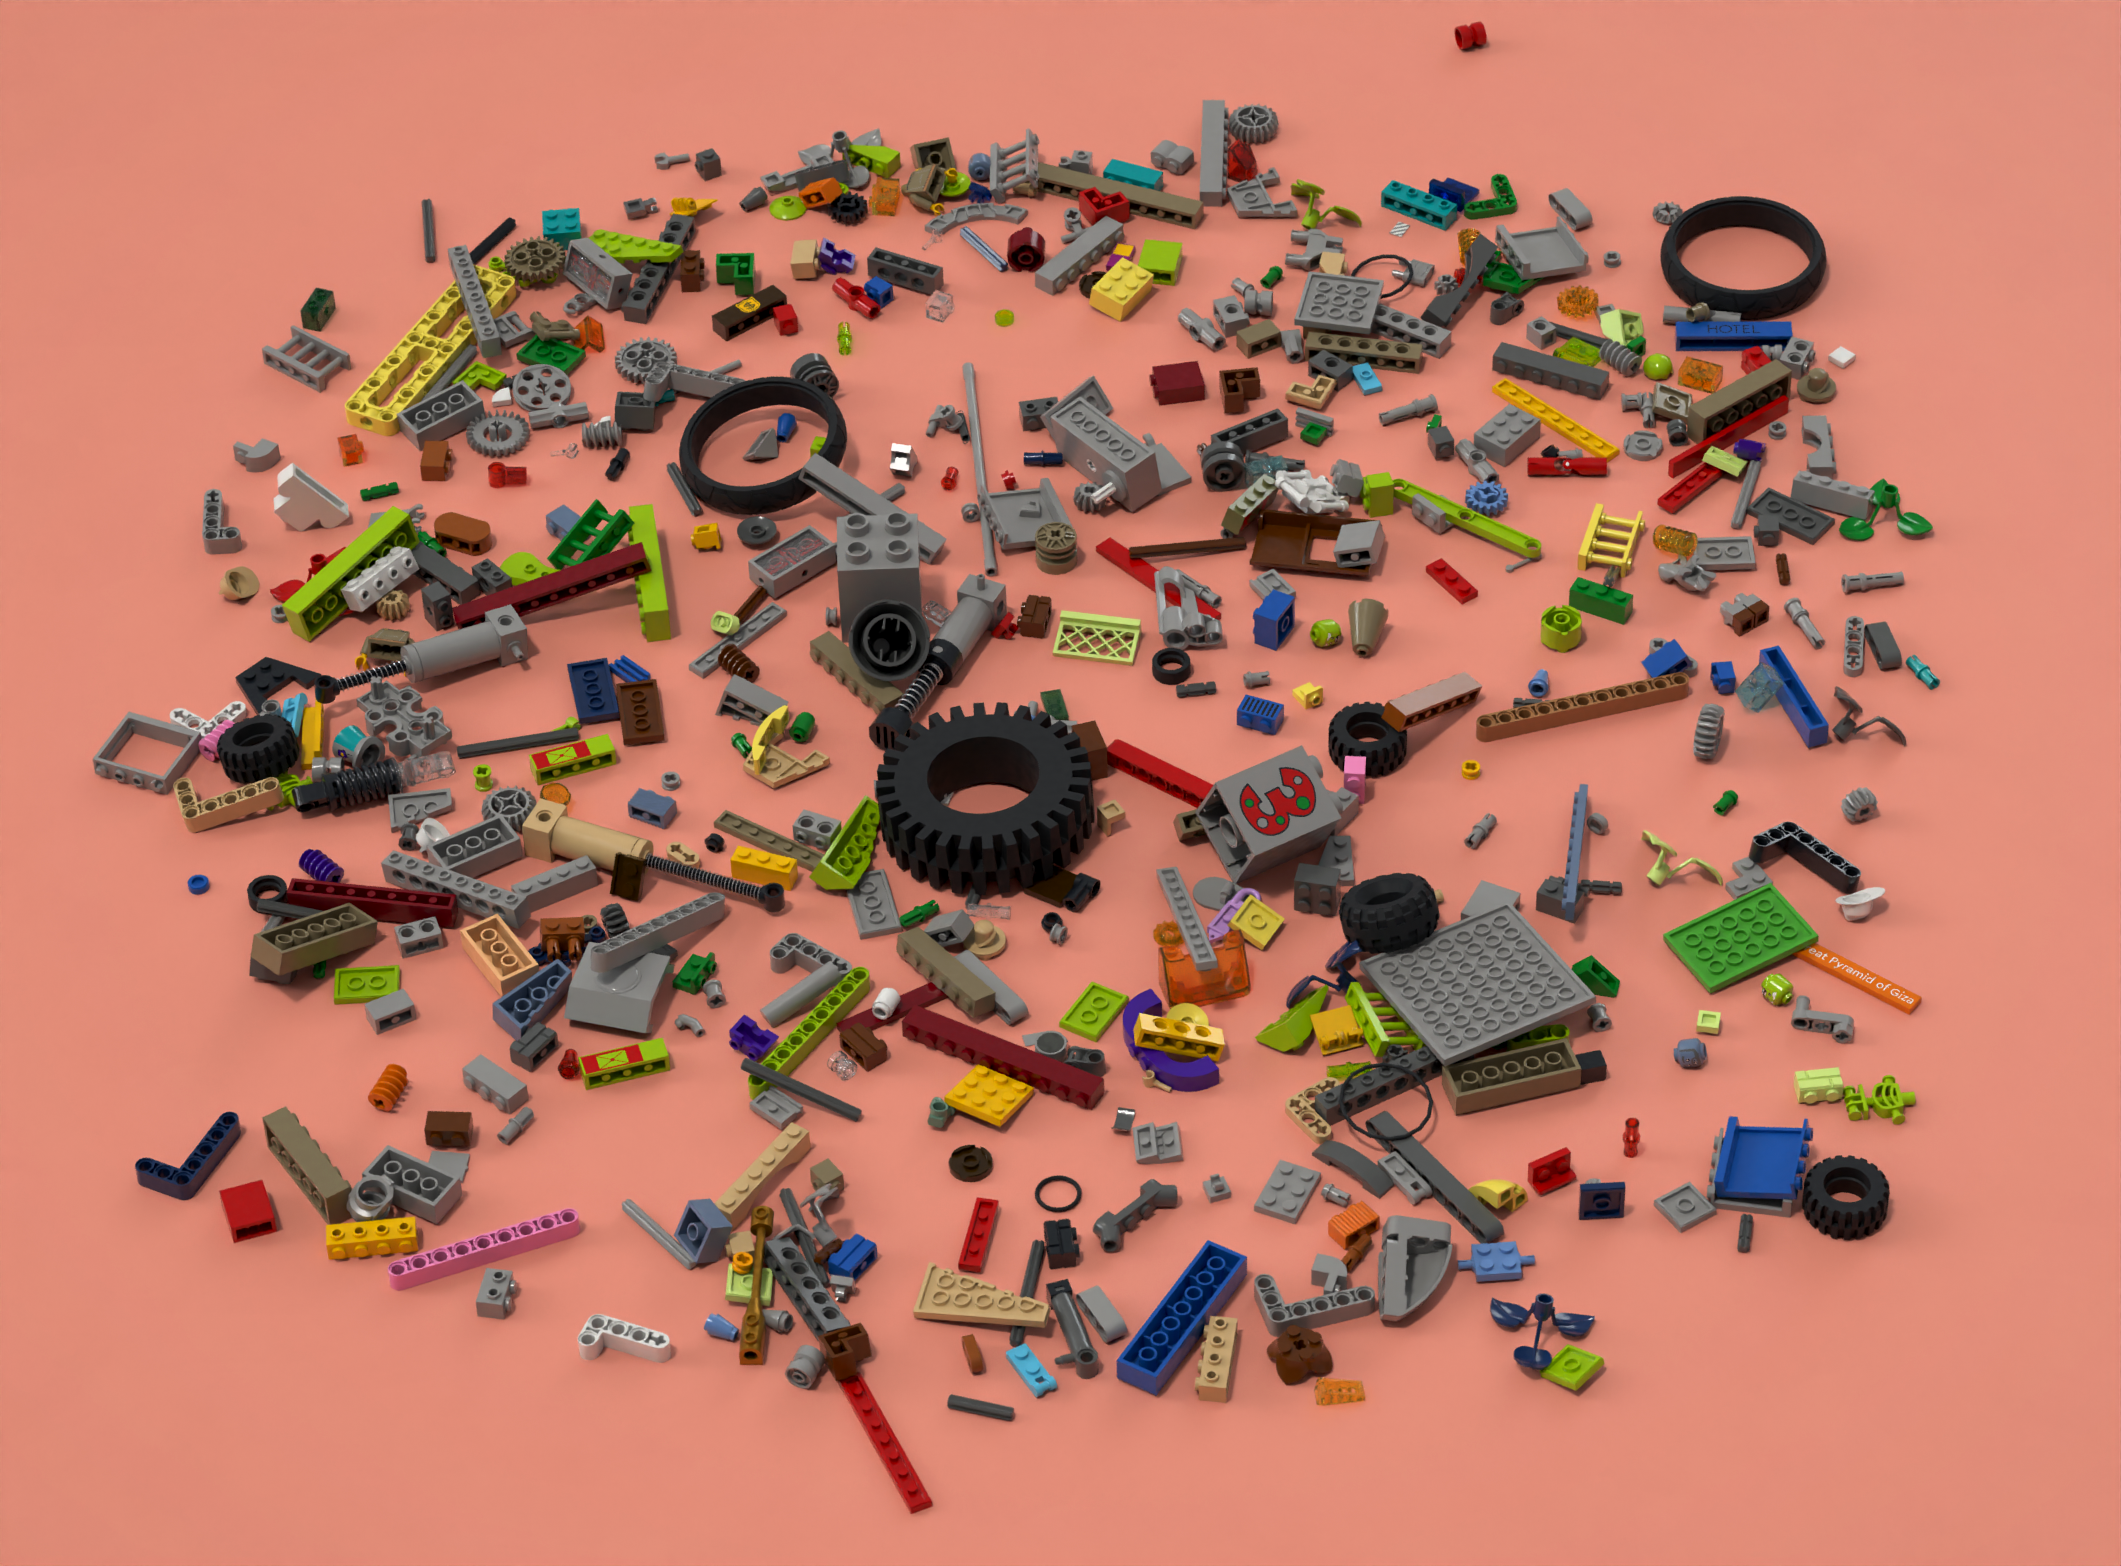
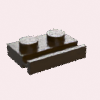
(628, 876)

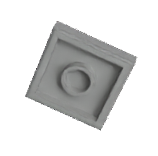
(1685, 1207)

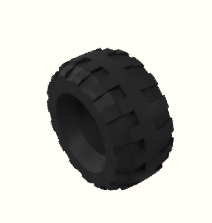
(1389, 912)

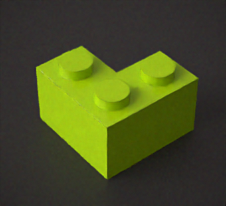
(1378, 494)

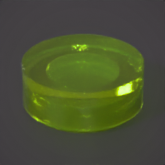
(1004, 318)

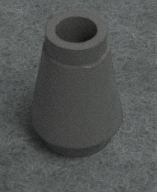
(754, 199)

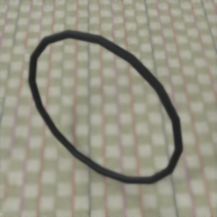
(1378, 1136)

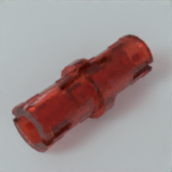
(1631, 1129)

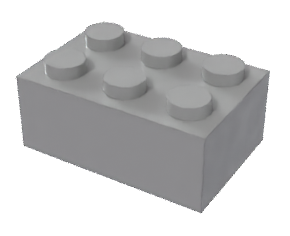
(1507, 435)

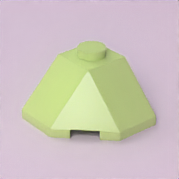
(1622, 325)

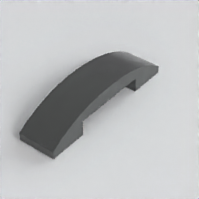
(1356, 1164)

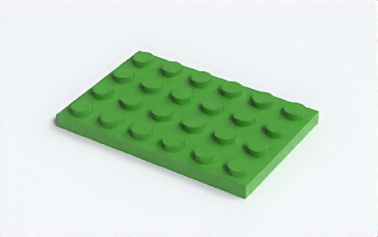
(1740, 938)

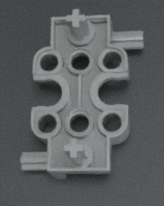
(402, 714)

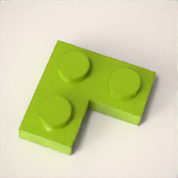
(481, 374)

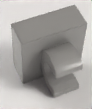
(1216, 1188)
(842, 1286)

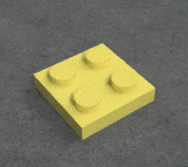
(1256, 921)

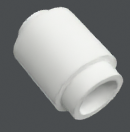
(885, 1003)

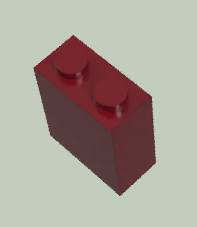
(1177, 383)

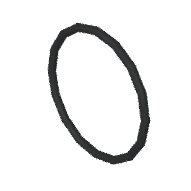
(1388, 256)

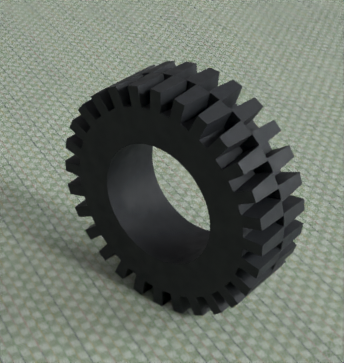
(993, 844)

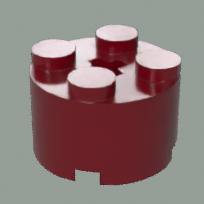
(1026, 250)

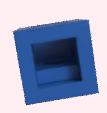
(879, 291)
(1723, 677)

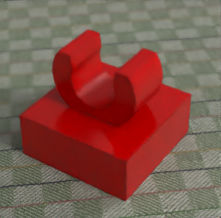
(1005, 627)

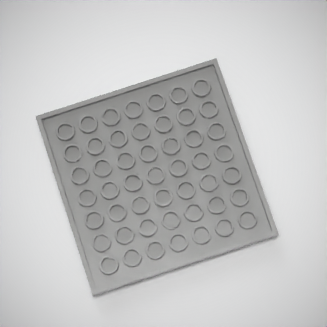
(1477, 983)

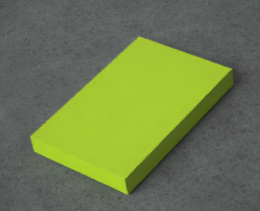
(365, 983)
(1094, 1011)

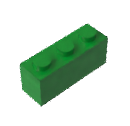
(1601, 600)

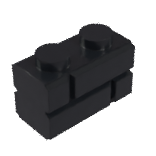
(1060, 1244)

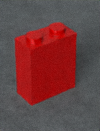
(248, 1211)

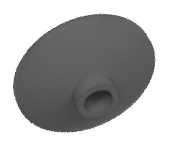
(756, 530)

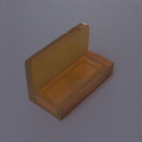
(590, 335)

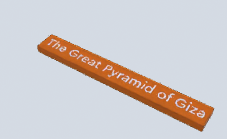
(1860, 977)

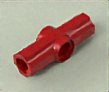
(856, 298)

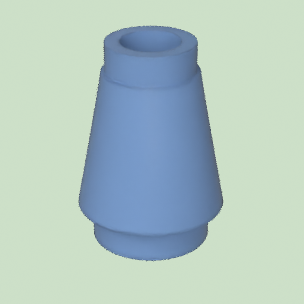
(1539, 683)
(720, 1327)

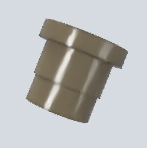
(1699, 312)

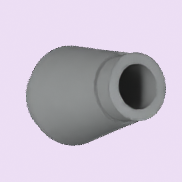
(778, 1320)

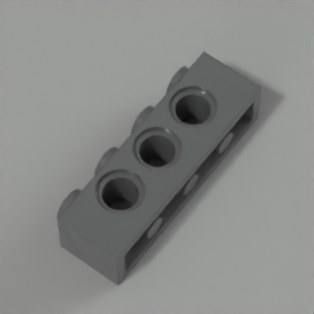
(905, 271)

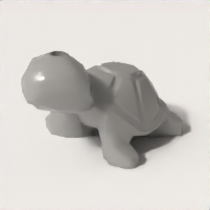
(1690, 576)

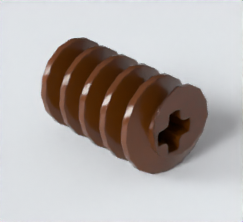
(737, 663)

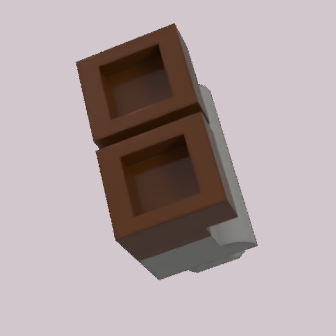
(1745, 613)

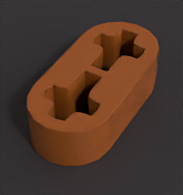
(972, 1353)

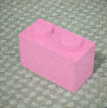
(1355, 776)

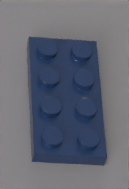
(593, 691)

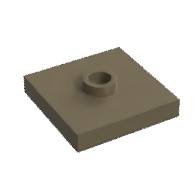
(1671, 402)

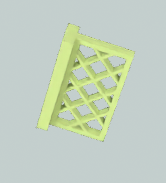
(1099, 625)

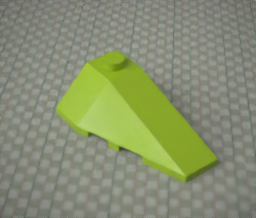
(1294, 1024)

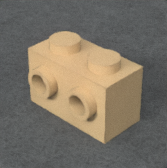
(805, 259)

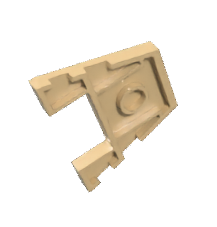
(782, 766)

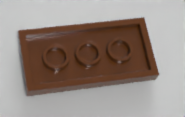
(640, 712)

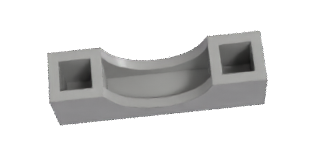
(1816, 434)

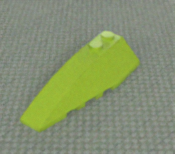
(850, 850)

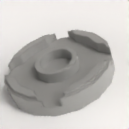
(1642, 446)

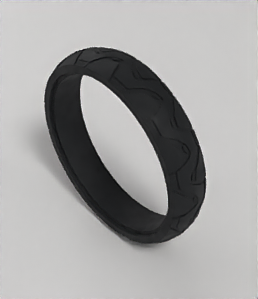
(1744, 212)
(738, 400)

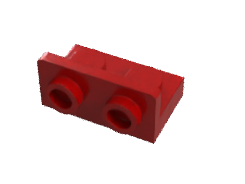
(1551, 1171)

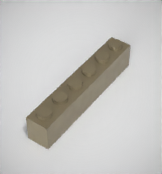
(837, 660)
(946, 972)

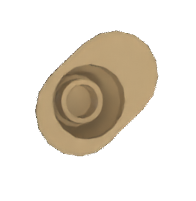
(239, 583)

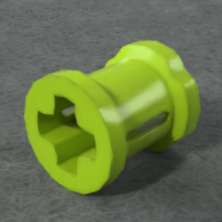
(482, 775)

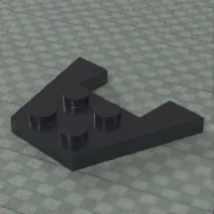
(268, 678)

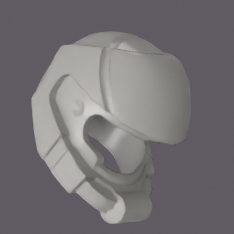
(371, 1204)

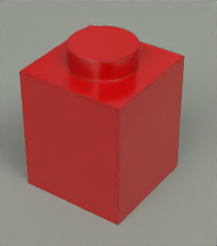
(785, 319)

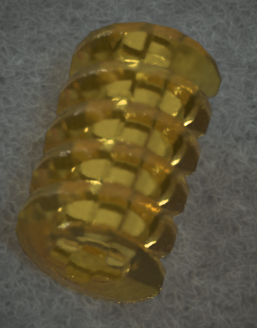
(1465, 239)
(1674, 540)

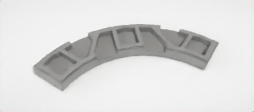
(976, 212)

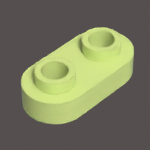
(725, 623)

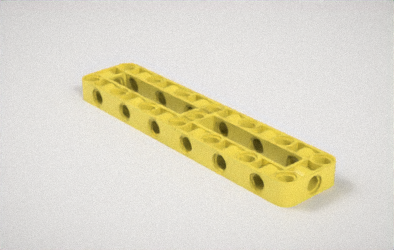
(425, 345)

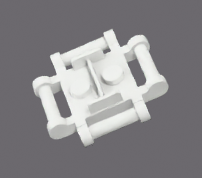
(1311, 494)

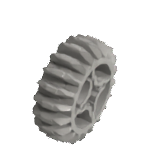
(1253, 123)
(1708, 731)
(511, 803)

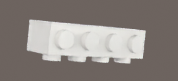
(379, 578)

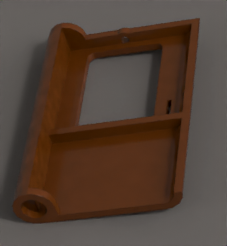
(1287, 538)

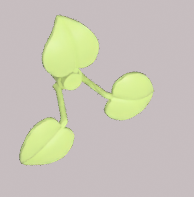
(1660, 869)

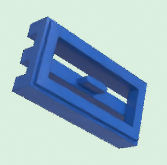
(631, 668)

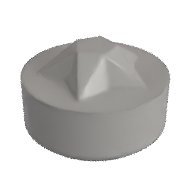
(1597, 823)

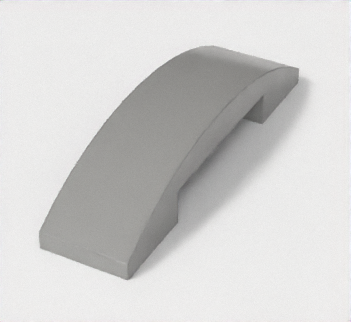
(788, 181)

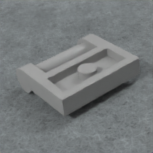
(508, 333)

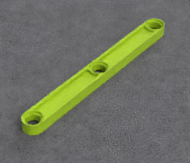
(1477, 523)

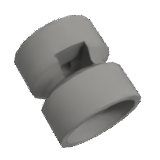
(1258, 302)
(321, 765)
(805, 1366)

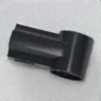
(1083, 888)

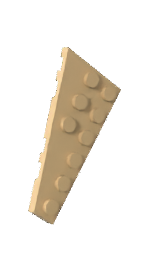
(973, 1300)

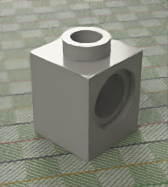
(1541, 333)

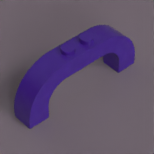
(1177, 1075)

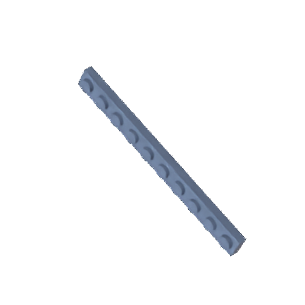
(1574, 852)

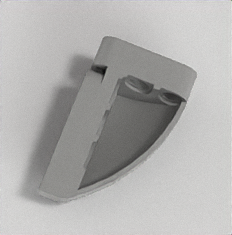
(1410, 1264)

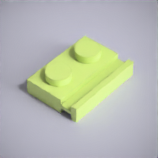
(1724, 461)

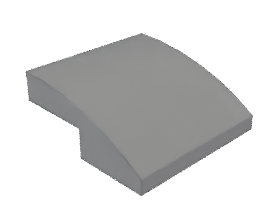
(1157, 1144)

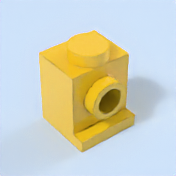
(706, 536)

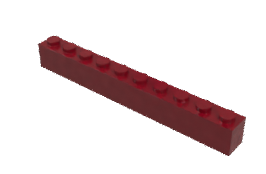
(559, 585)
(1003, 1057)

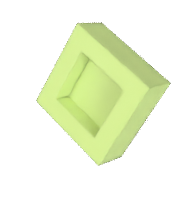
(1708, 1022)

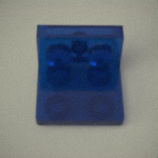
(1453, 191)

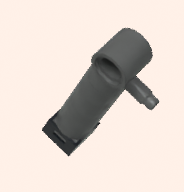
(1082, 1353)

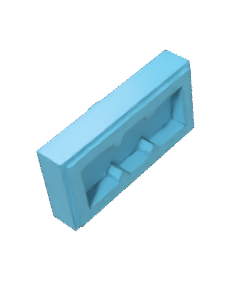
(1366, 379)

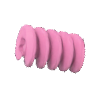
(208, 745)

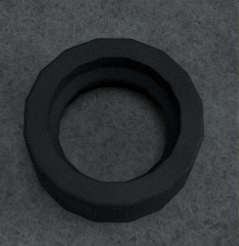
(1171, 655)
(264, 883)

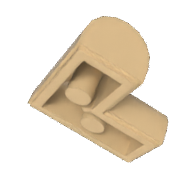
(1314, 395)

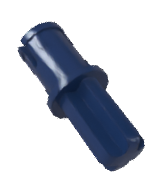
(1043, 458)

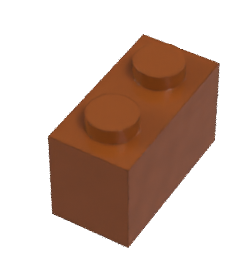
(435, 460)

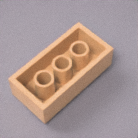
(498, 954)

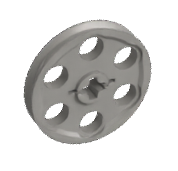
(547, 383)

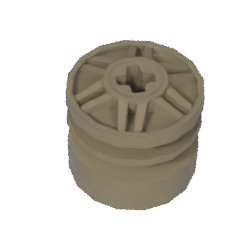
(1056, 548)

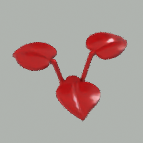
(289, 588)

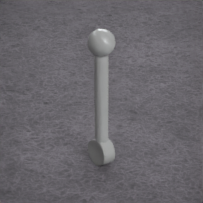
(1510, 568)

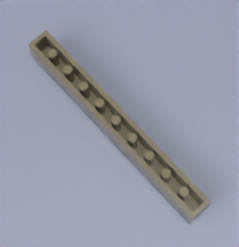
(1142, 201)

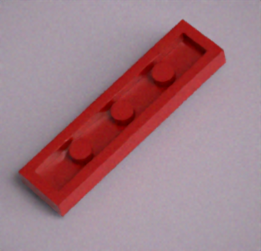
(1689, 487)
(978, 1234)

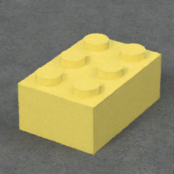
(1121, 289)

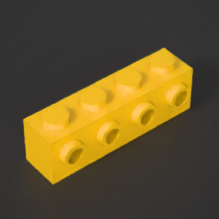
(371, 1240)

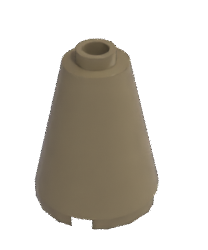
(1366, 624)

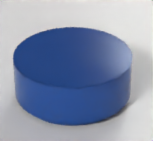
(198, 884)

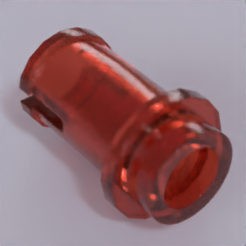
(949, 481)

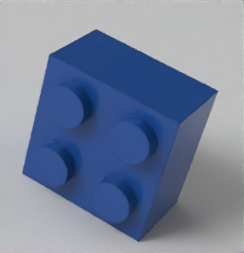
(1274, 619)

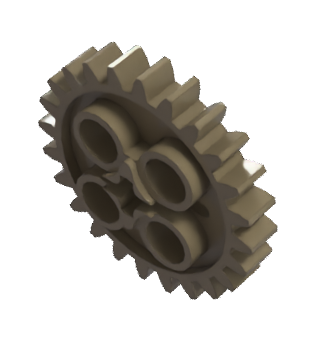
(535, 259)

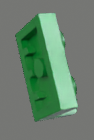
(695, 973)

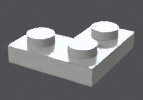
(1751, 878)

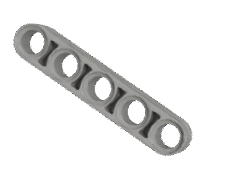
(1007, 1003)

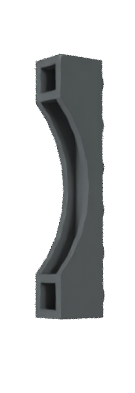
(1477, 256)

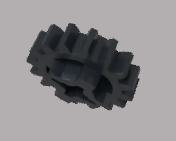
(848, 208)

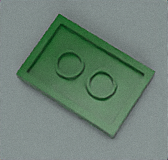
(551, 353)

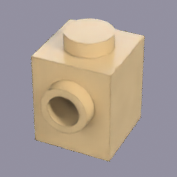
(740, 1243)

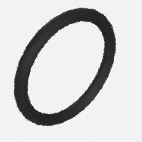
(1059, 1209)

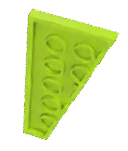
(629, 247)

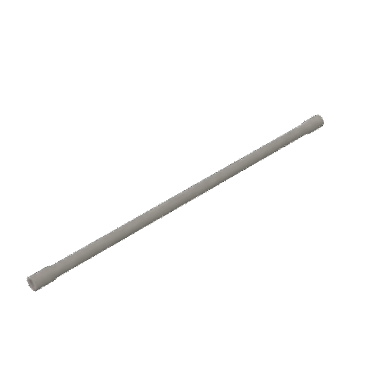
(969, 376)

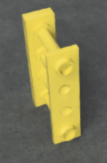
(1595, 530)

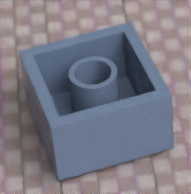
(703, 1230)

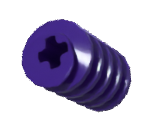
(320, 866)

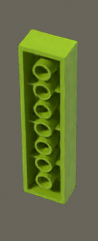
(650, 586)
(321, 597)

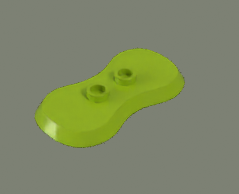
(524, 568)

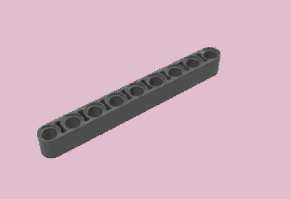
(1444, 1185)

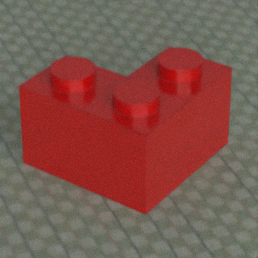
(1096, 206)

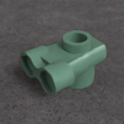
(939, 1112)

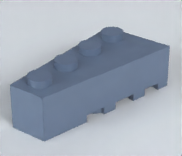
(532, 999)

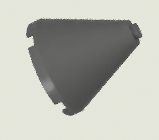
(889, 640)

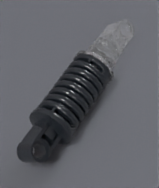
(370, 781)

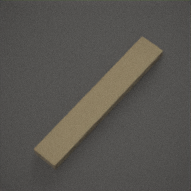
(767, 839)

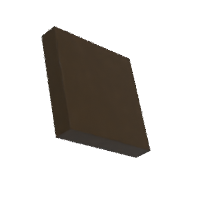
(1052, 889)

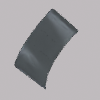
(1124, 1119)

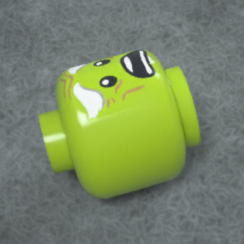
(1325, 632)
(1777, 989)

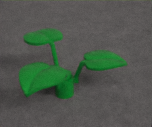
(1887, 496)

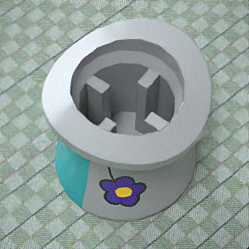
(357, 747)

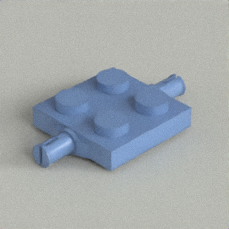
(1496, 1261)

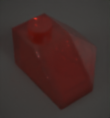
(1241, 162)

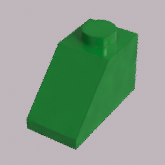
(1596, 977)

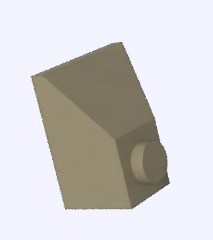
(933, 152)

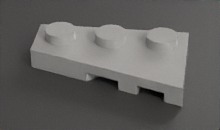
(417, 806)
(1339, 855)

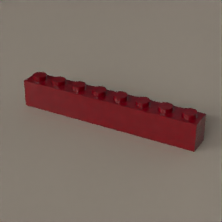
(377, 902)

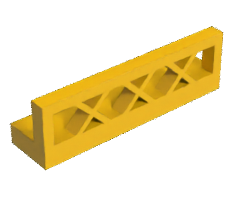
(312, 734)

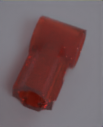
(500, 475)

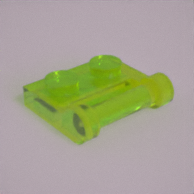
(1579, 352)

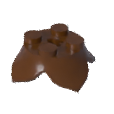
(1299, 1352)

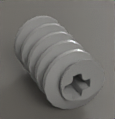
(1620, 357)
(602, 434)

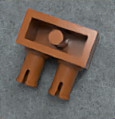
(562, 935)

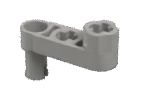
(1808, 1020)

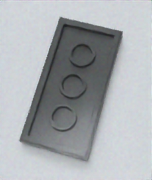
(1793, 516)

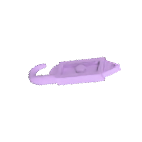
(1218, 926)

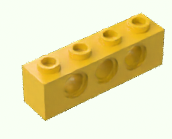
(1178, 1037)

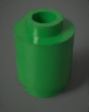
(802, 727)

